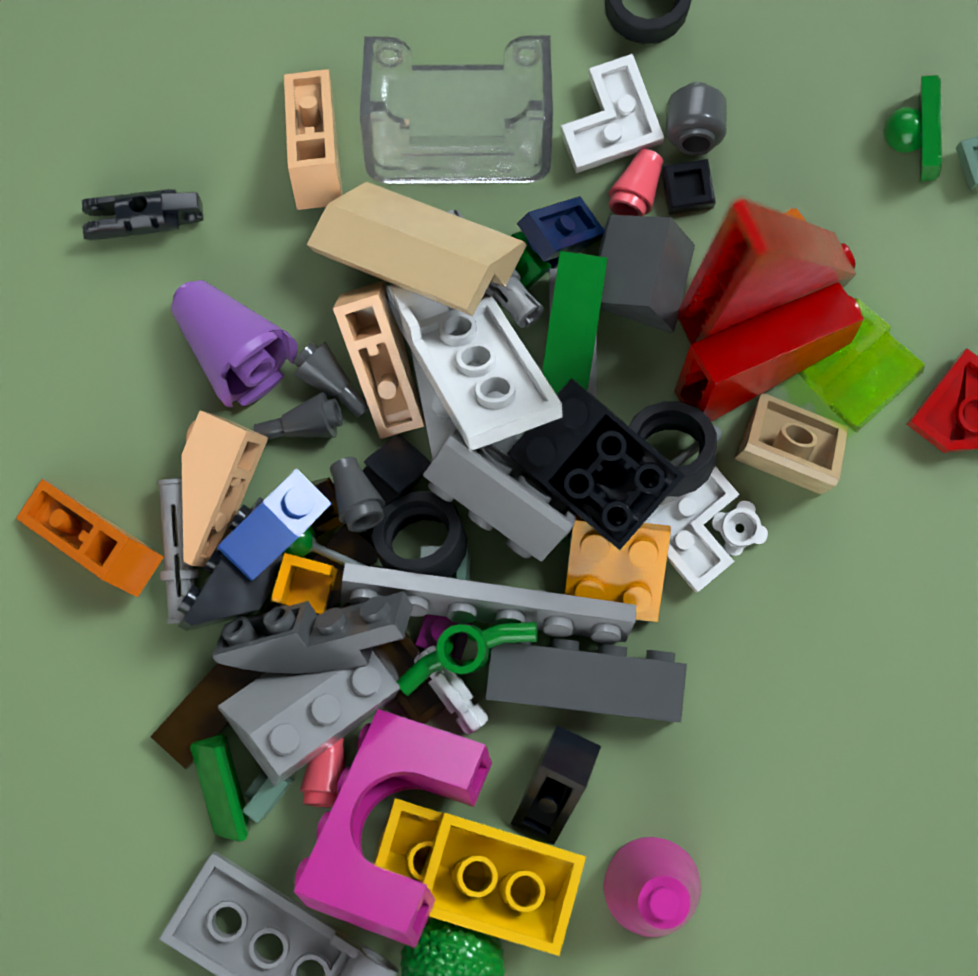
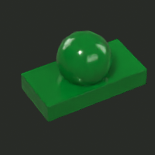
(920, 128)

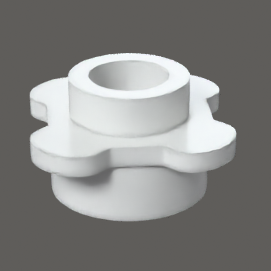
(744, 515)

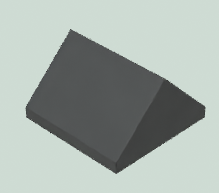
(645, 269)

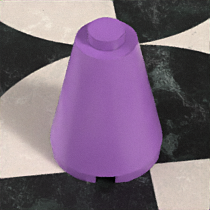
(232, 342)

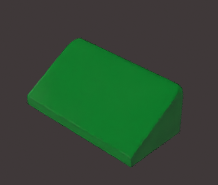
(221, 787)

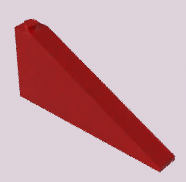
(759, 265)

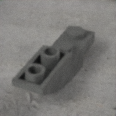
(302, 642)

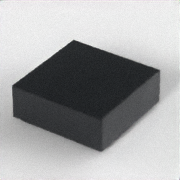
(688, 186)

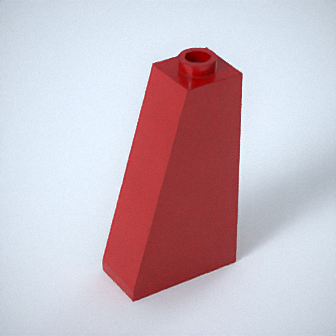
(766, 350)

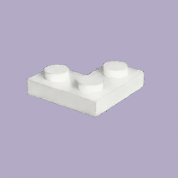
(625, 118)
(691, 546)

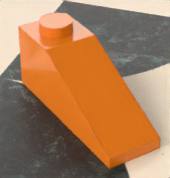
(90, 538)

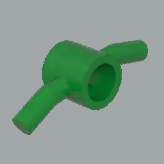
(485, 640)

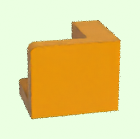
(304, 581)

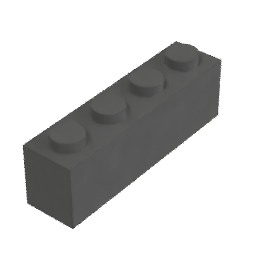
(588, 680)

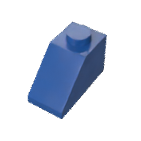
(274, 525)

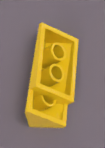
(483, 875)

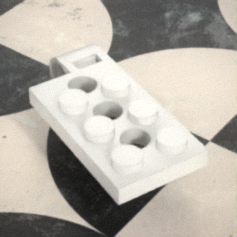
(463, 388)

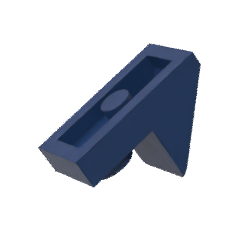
(560, 227)

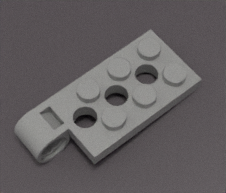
(262, 911)

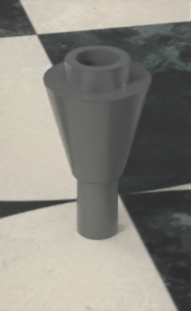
(322, 371)
(310, 419)

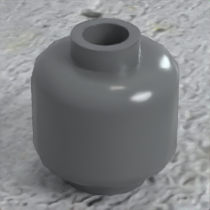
(696, 118)

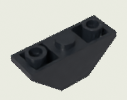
(227, 590)

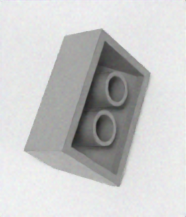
(500, 496)
(300, 715)

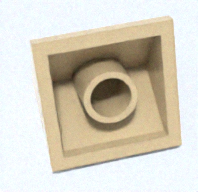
(793, 444)

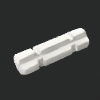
(456, 697)

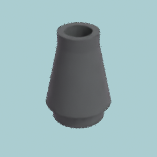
(356, 497)

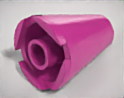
(652, 886)

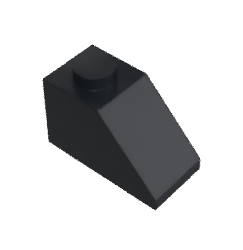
(556, 785)

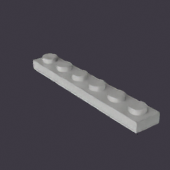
(491, 603)

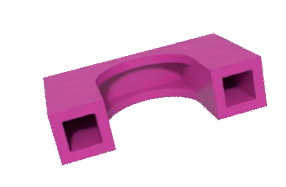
(391, 758)

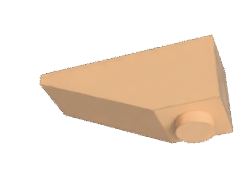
(312, 139)
(379, 359)
(215, 477)

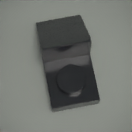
(395, 469)

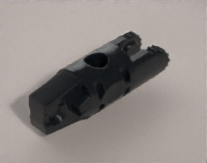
(141, 213)

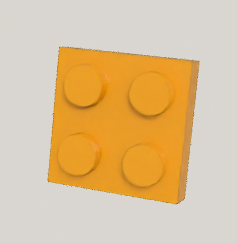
(623, 575)

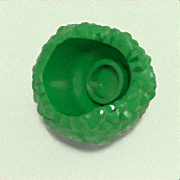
(452, 951)

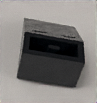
(597, 465)

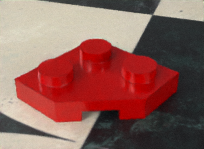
(951, 409)

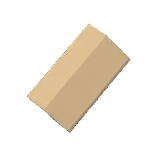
(415, 246)

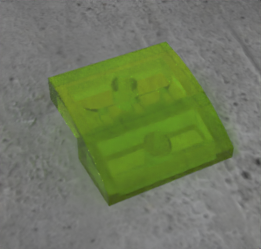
(864, 374)

